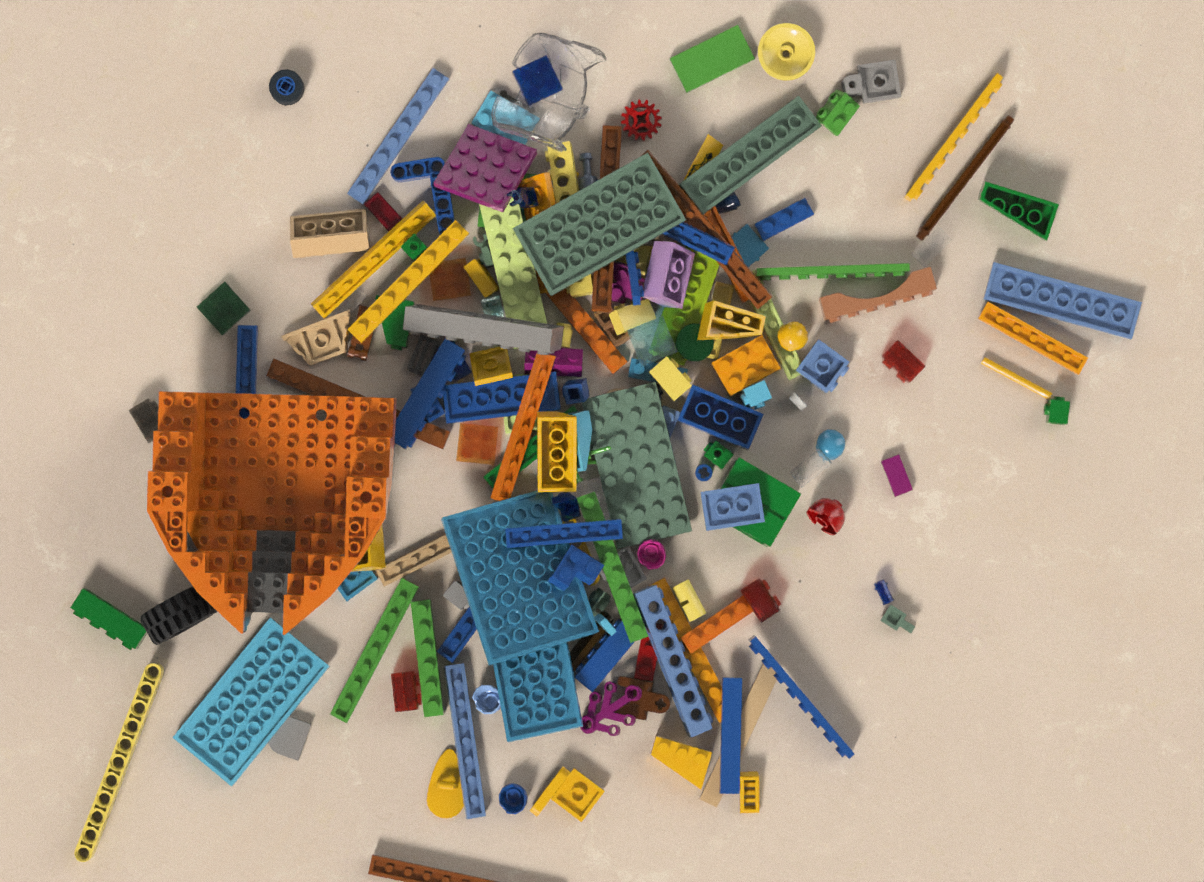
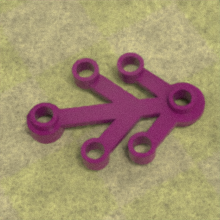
(607, 710)

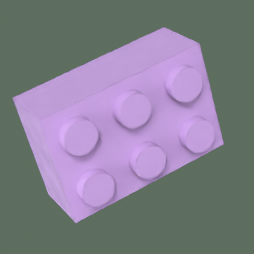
(668, 274)

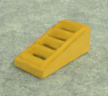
(750, 775)

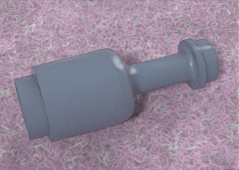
(587, 179)

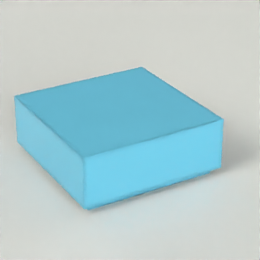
(605, 624)

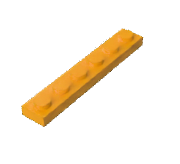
(1033, 338)

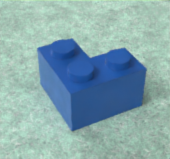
(575, 564)

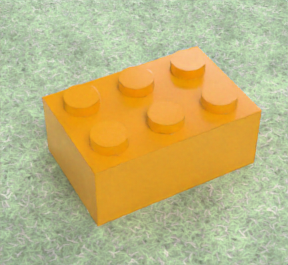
(745, 366)

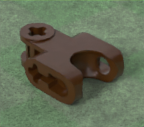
(646, 703)

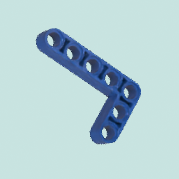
(428, 172)

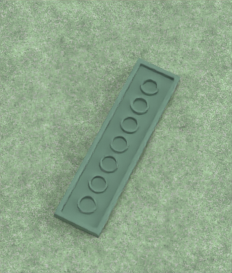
(750, 155)

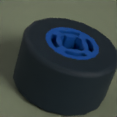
(292, 89)

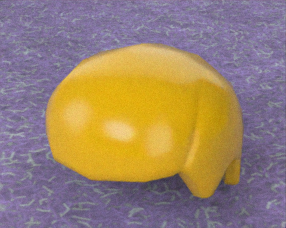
(792, 336)

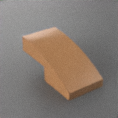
(605, 322)

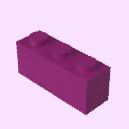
(567, 362)

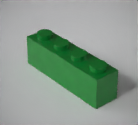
(109, 618)

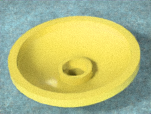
(791, 39)

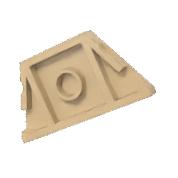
(321, 339)

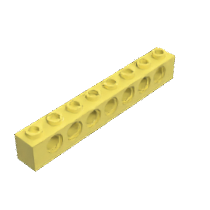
(585, 285)

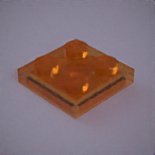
(450, 280)
(477, 444)

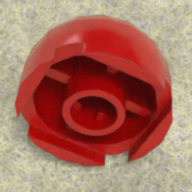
(827, 514)

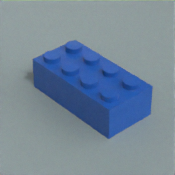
(720, 417)

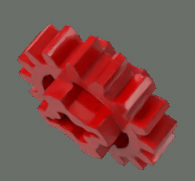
(634, 115)

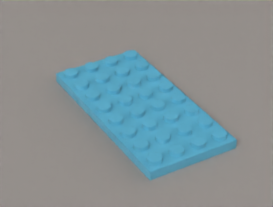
(251, 702)

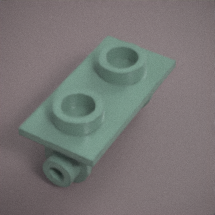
(598, 599)

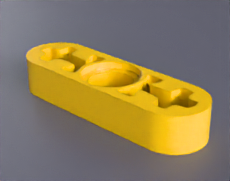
(549, 791)

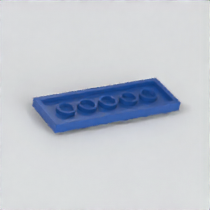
(495, 399)

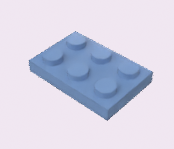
(732, 507)

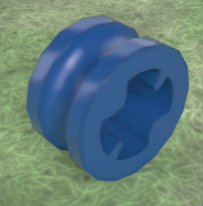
(698, 475)

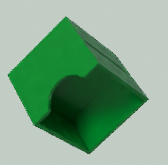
(776, 499)

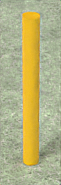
(1016, 378)

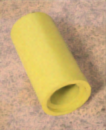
(689, 600)

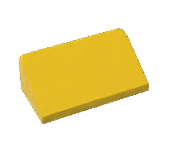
(481, 278)

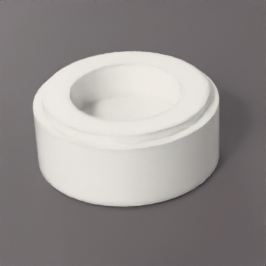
(797, 401)

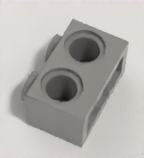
(457, 595)

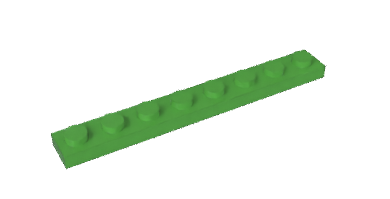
(841, 271)
(614, 572)
(374, 650)

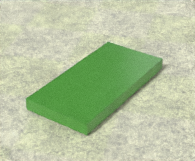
(712, 59)

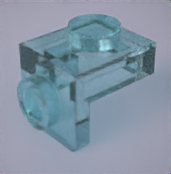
(492, 306)

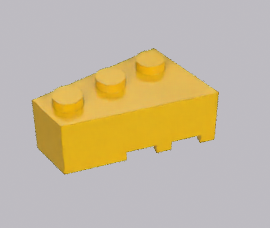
(729, 322)
(682, 758)

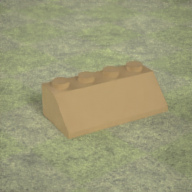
(329, 233)

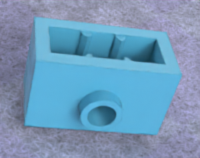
(755, 395)

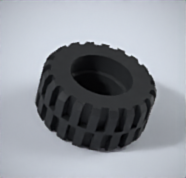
(176, 615)

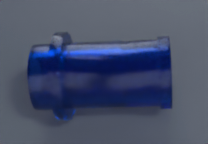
(883, 591)

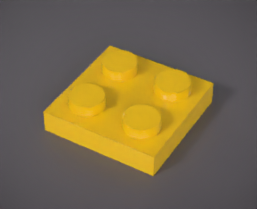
(490, 365)
(577, 795)

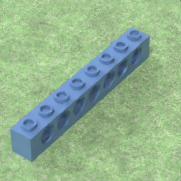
(703, 721)

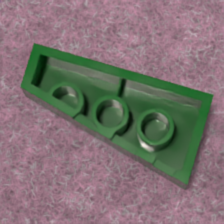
(1023, 209)

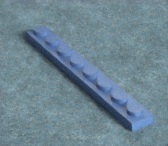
(398, 136)
(465, 741)

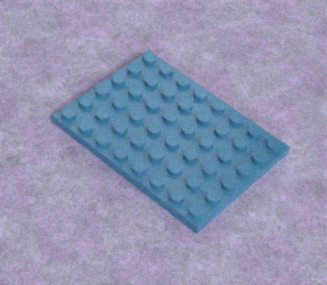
(510, 586)

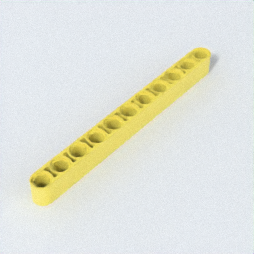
(112, 768)

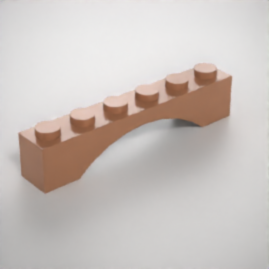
(838, 305)

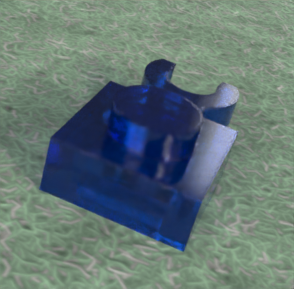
(524, 197)

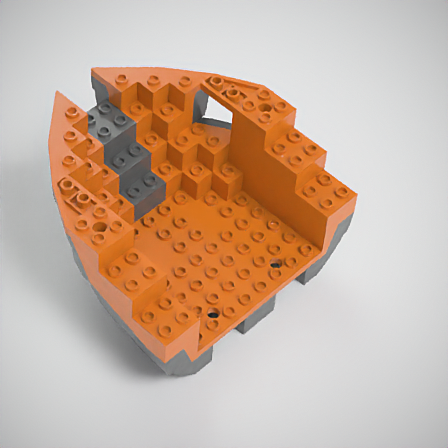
(271, 500)

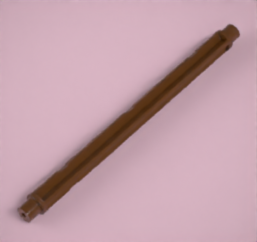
(964, 178)

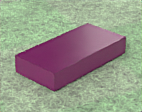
(896, 475)

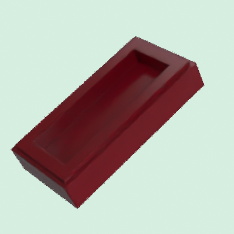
(383, 211)

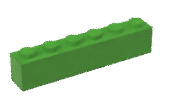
(427, 658)

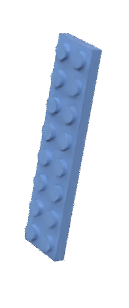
(1062, 300)

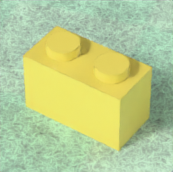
(631, 316)
(671, 378)

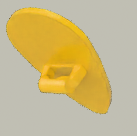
(444, 789)

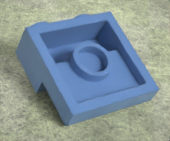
(823, 367)

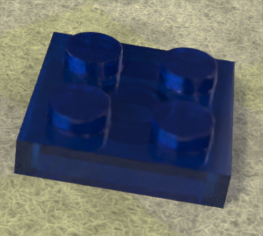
(537, 80)

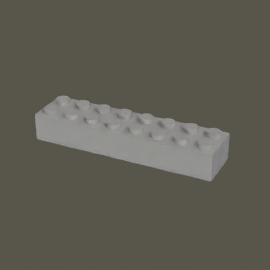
(483, 328)

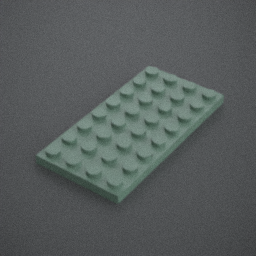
(599, 224)
(640, 467)

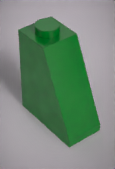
(393, 327)

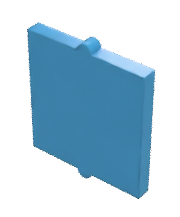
(749, 245)

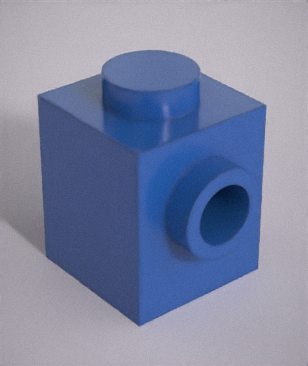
(575, 391)

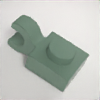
(485, 256)
(895, 618)

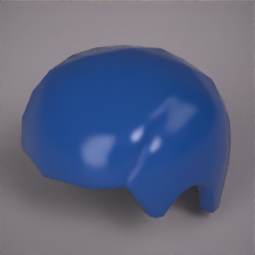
(513, 798)

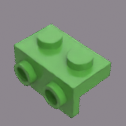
(837, 112)

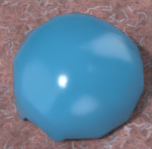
(831, 443)

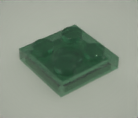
(223, 308)

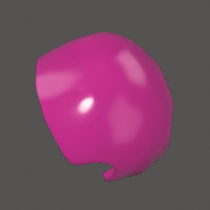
(651, 554)

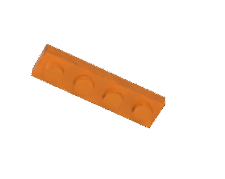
(716, 624)

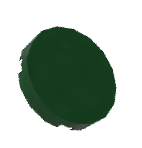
(689, 346)

